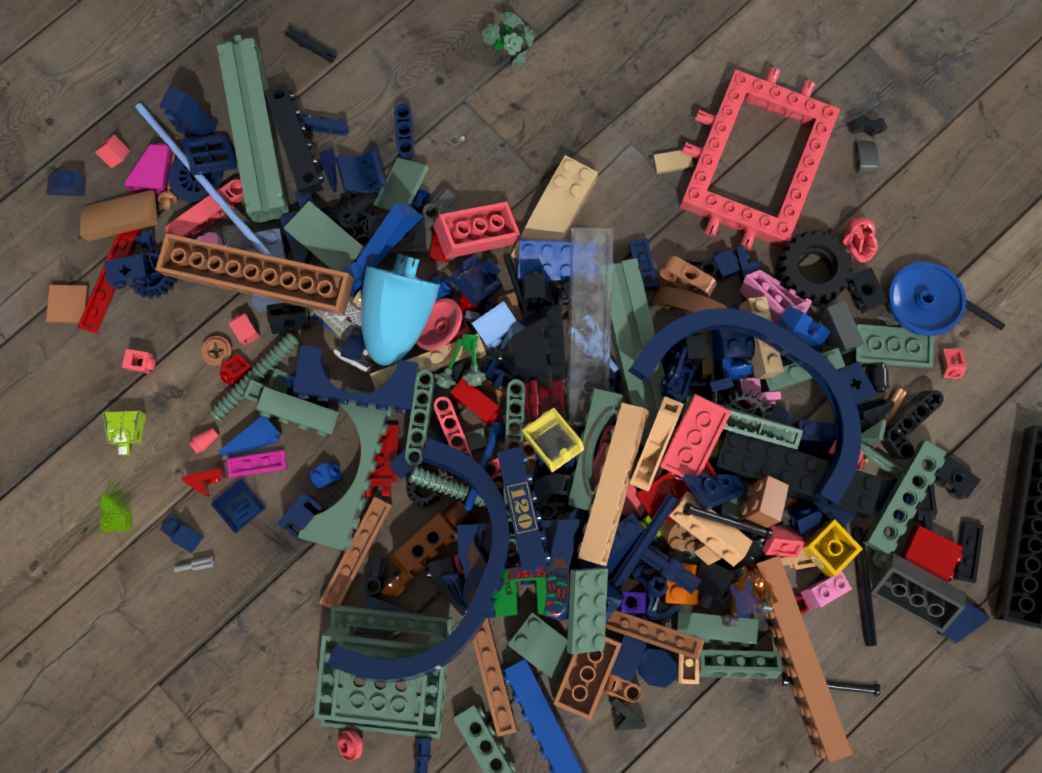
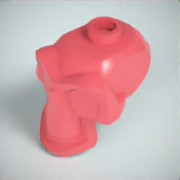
(860, 239)

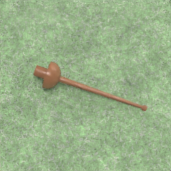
(167, 197)

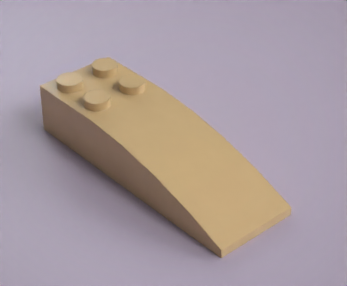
(560, 202)

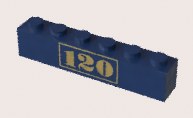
(522, 510)

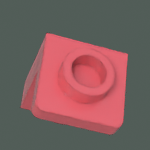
(954, 363)

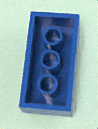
(544, 256)

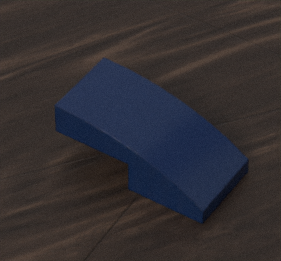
(354, 346)

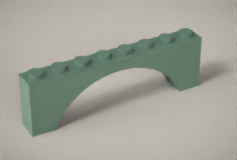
(336, 525)

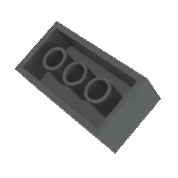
(918, 593)

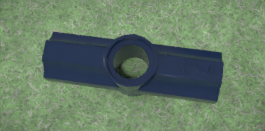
(671, 569)

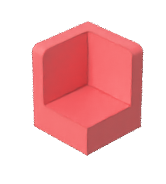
(112, 151)

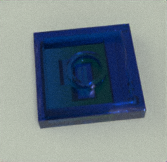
(238, 506)

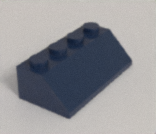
(626, 536)

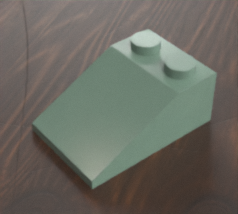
(540, 645)

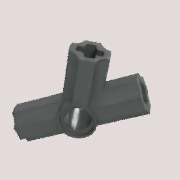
(439, 204)

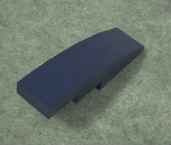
(399, 464)

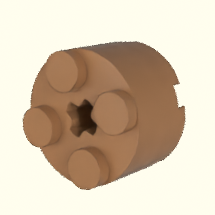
(678, 537)

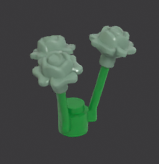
(473, 376)

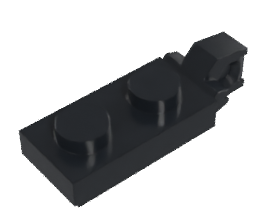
(927, 507)

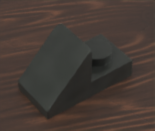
(630, 720)

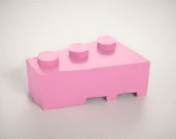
(778, 298)

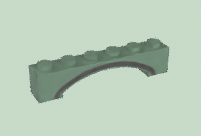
(602, 408)

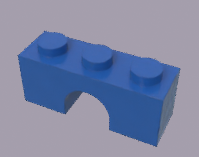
(804, 327)

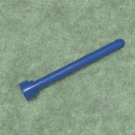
(495, 431)

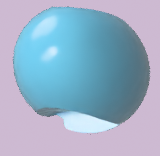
(395, 309)

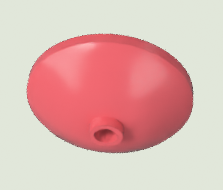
(441, 326)

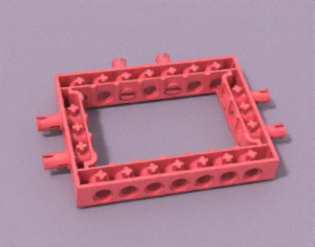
(738, 216)

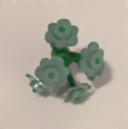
(509, 40)

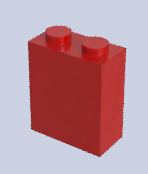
(475, 402)
(932, 553)

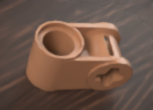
(620, 688)

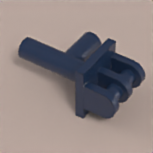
(492, 368)

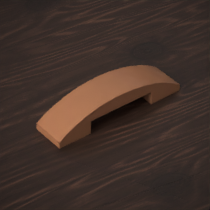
(683, 300)

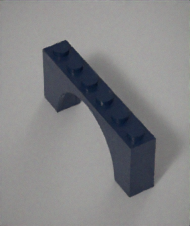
(313, 381)

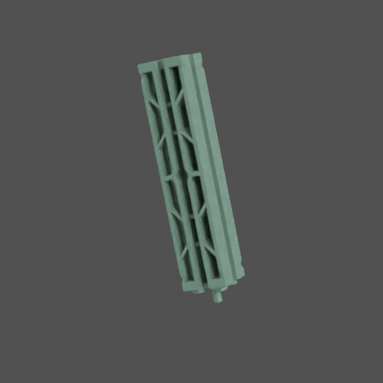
(253, 130)
(630, 334)

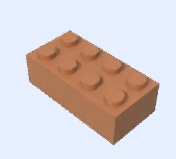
(586, 679)

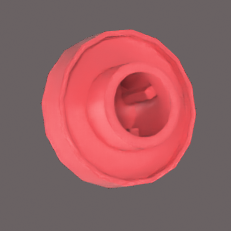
(350, 744)

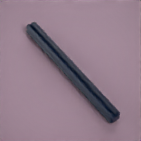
(644, 541)

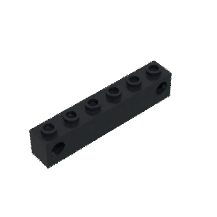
(293, 138)

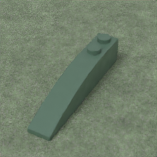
(758, 426)

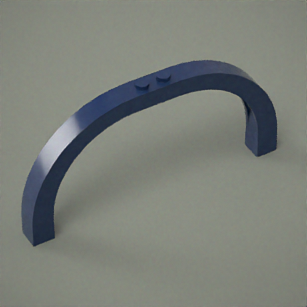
(797, 350)
(425, 663)

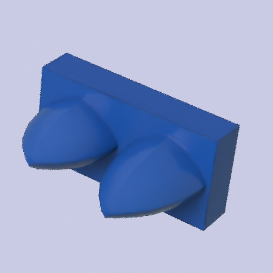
(736, 369)

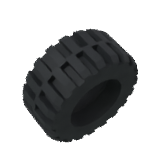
(830, 251)

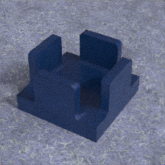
(476, 279)
(299, 514)

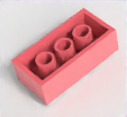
(476, 229)

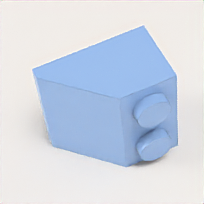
(495, 325)

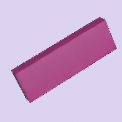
(256, 463)

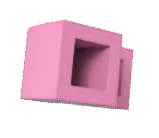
(752, 383)

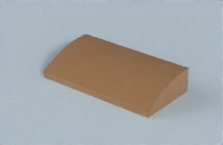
(118, 215)

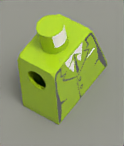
(124, 429)

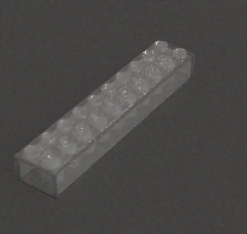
(588, 319)

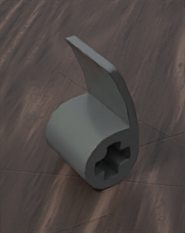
(868, 157)

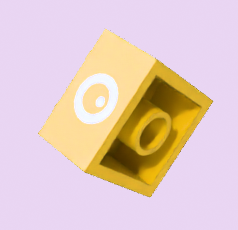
(831, 548)

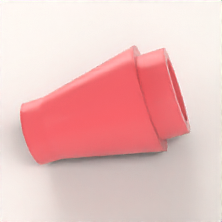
(203, 440)

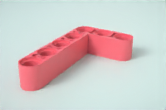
(456, 430)

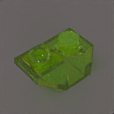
(115, 515)

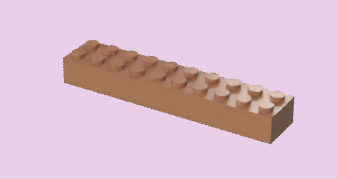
(255, 274)
(802, 665)

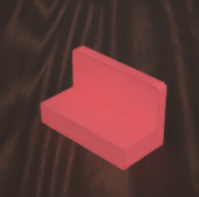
(784, 542)

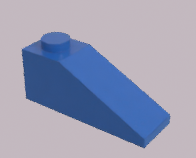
(256, 436)

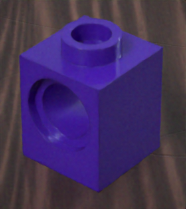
(640, 602)

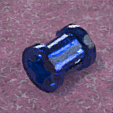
(420, 199)

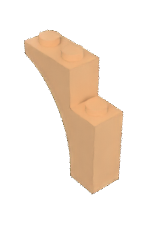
(656, 443)

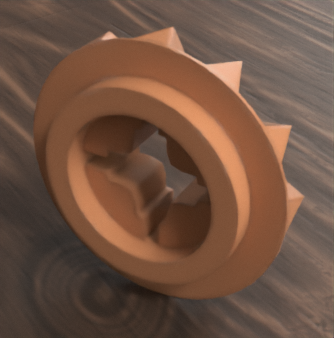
(209, 346)

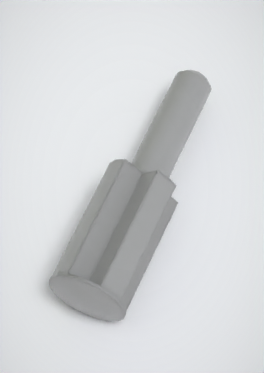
(196, 564)

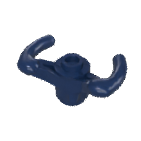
(654, 590)

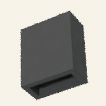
(843, 329)

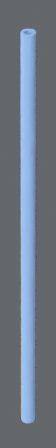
(203, 181)

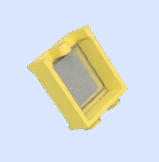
(553, 439)

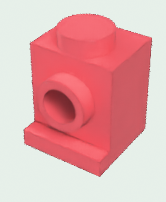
(133, 358)

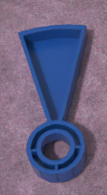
(393, 228)

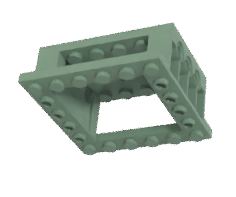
(370, 707)

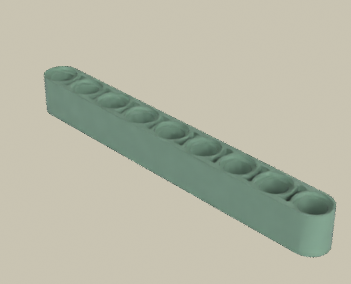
(509, 437)

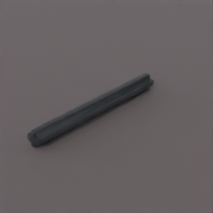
(864, 589)

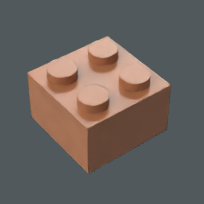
(764, 502)

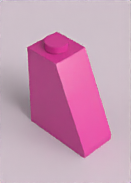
(151, 170)

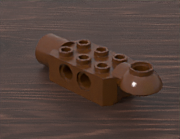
(405, 559)

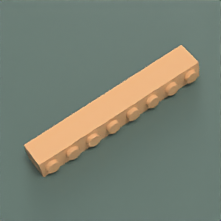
(613, 484)

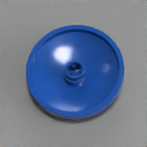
(926, 299)

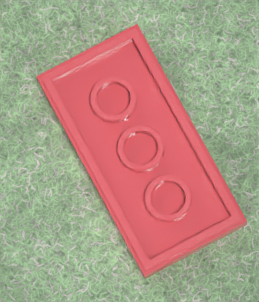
(695, 437)

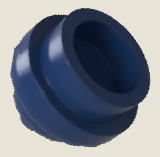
(485, 307)

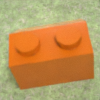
(677, 594)

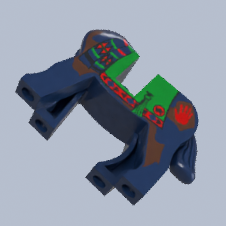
(551, 583)

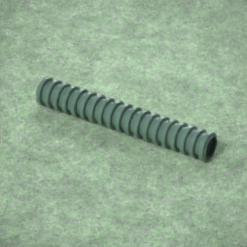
(256, 374)
(443, 485)

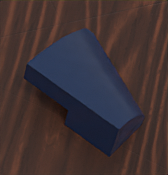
(965, 624)

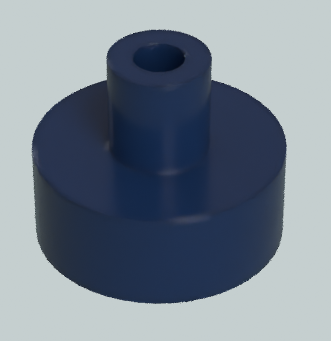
(147, 239)

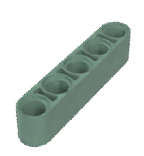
(418, 408)

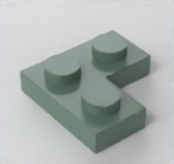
(276, 382)

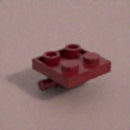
(542, 399)

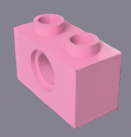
(825, 591)

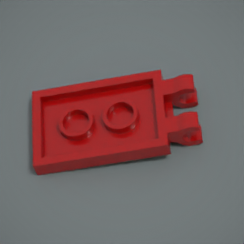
(383, 474)

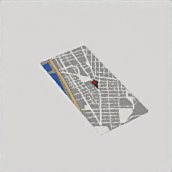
(339, 324)

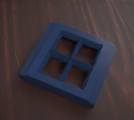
(211, 167)

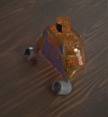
(749, 595)

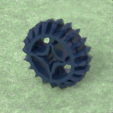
(153, 287)

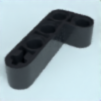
(926, 403)

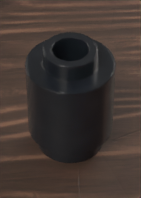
(879, 377)

